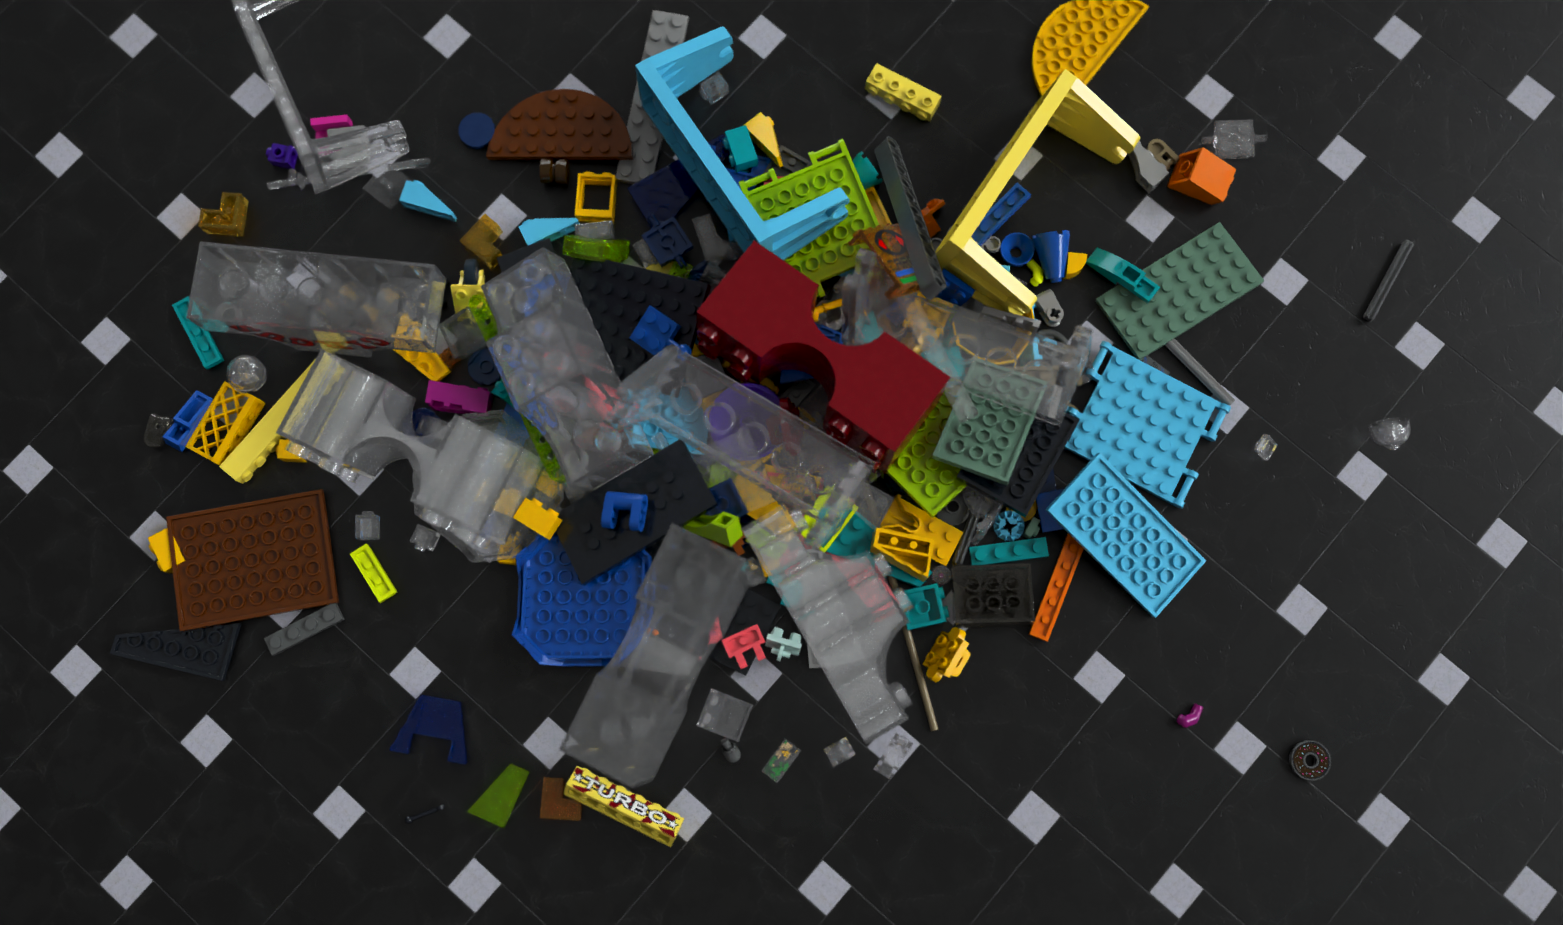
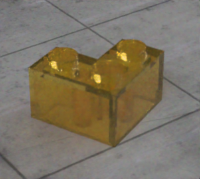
(228, 219)
(480, 241)

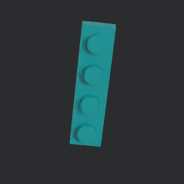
(200, 339)
(1008, 551)

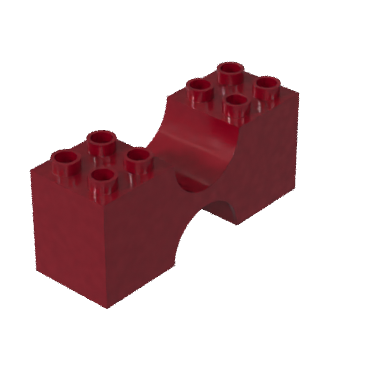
(766, 324)

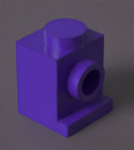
(286, 159)

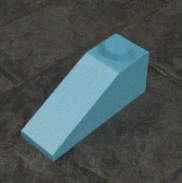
(421, 199)
(545, 228)

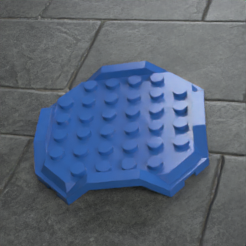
(571, 621)

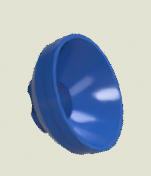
(1018, 241)

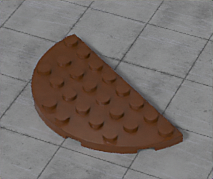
(561, 127)

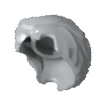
(832, 318)

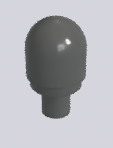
(730, 751)

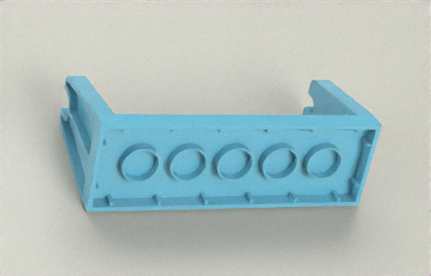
(672, 74)

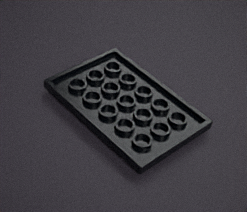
(1032, 468)

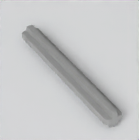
(1199, 372)

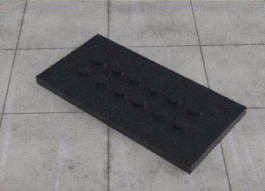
(674, 494)

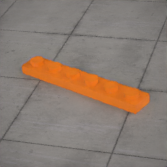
(1056, 589)

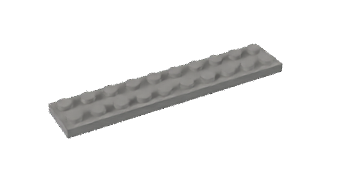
(664, 32)

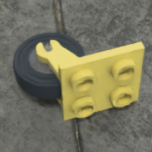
(469, 284)

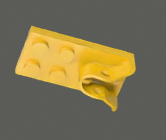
(912, 520)

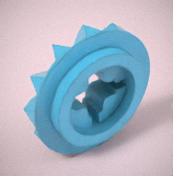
(1013, 518)

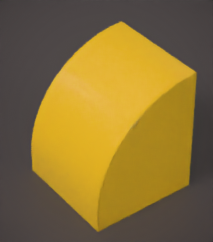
(1075, 263)

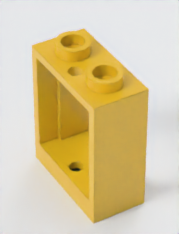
(594, 215)

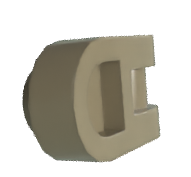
(1160, 148)

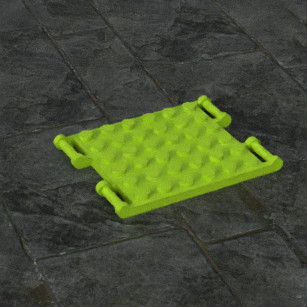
(830, 252)

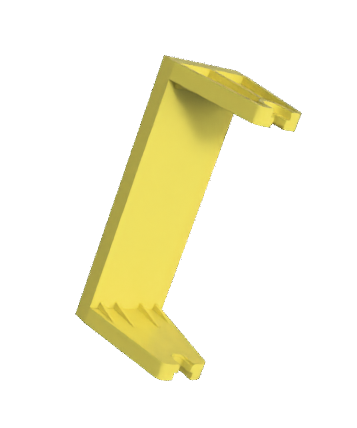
(1073, 112)

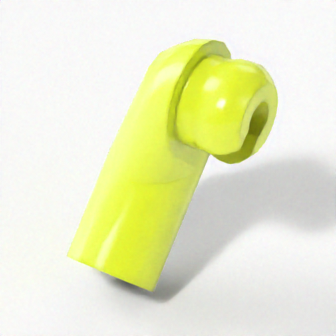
(1038, 273)

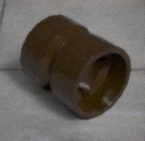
(554, 171)

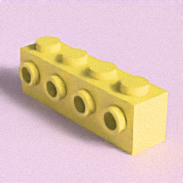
(902, 92)

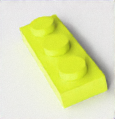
(373, 573)

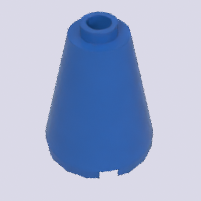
(1052, 253)

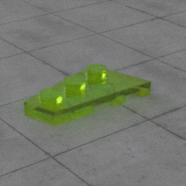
(501, 796)

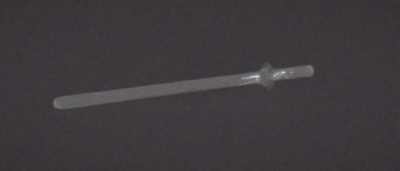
(303, 180)

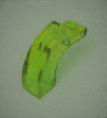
(595, 249)

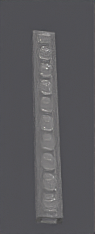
(934, 352)

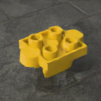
(947, 655)

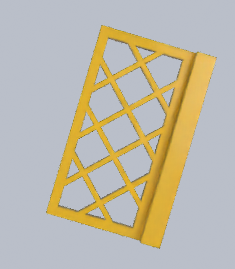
(235, 431)

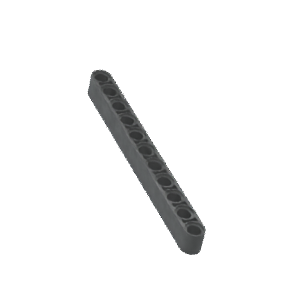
(910, 218)

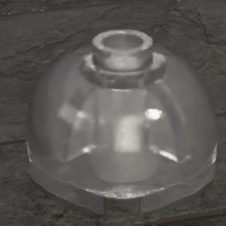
(246, 373)
(1390, 432)

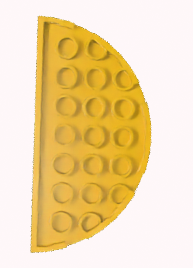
(1081, 38)

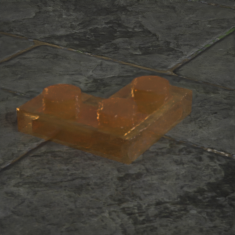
(554, 805)

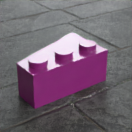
(457, 398)

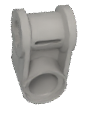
(1047, 305)

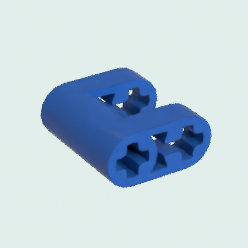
(624, 501)

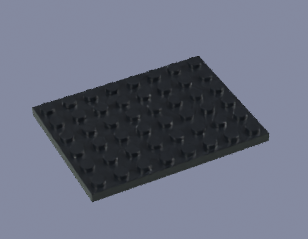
(621, 295)

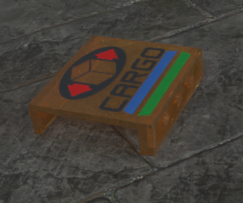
(892, 255)

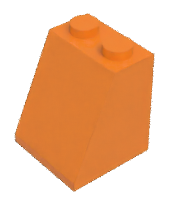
(1202, 176)

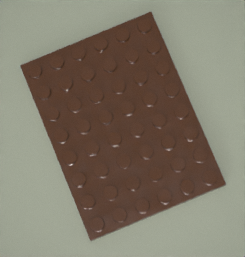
(252, 560)

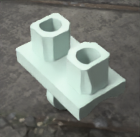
(782, 646)

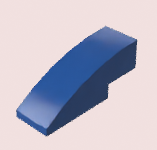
(187, 421)

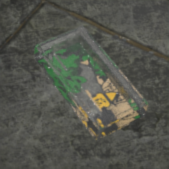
(781, 760)

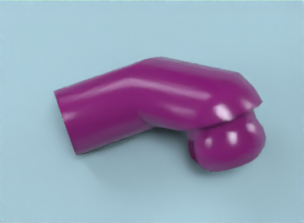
(1192, 718)

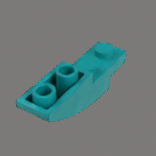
(1124, 273)

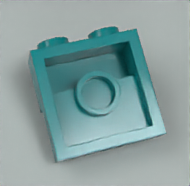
(927, 606)

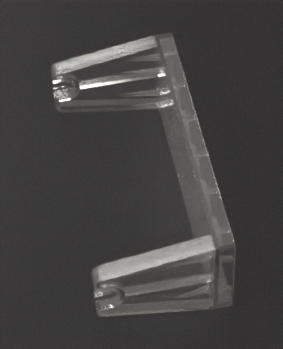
(327, 159)
(988, 354)
(745, 436)

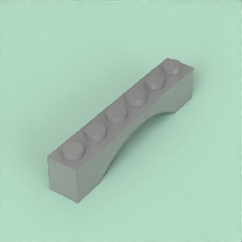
(1148, 170)

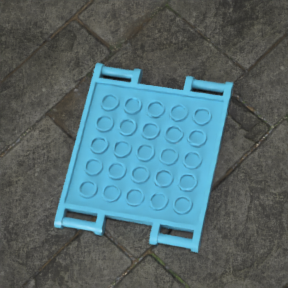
(1144, 424)

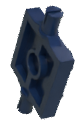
(667, 241)

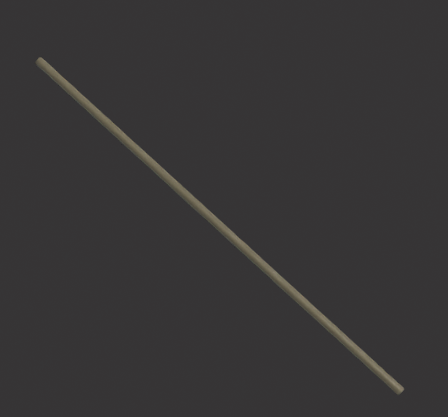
(917, 669)

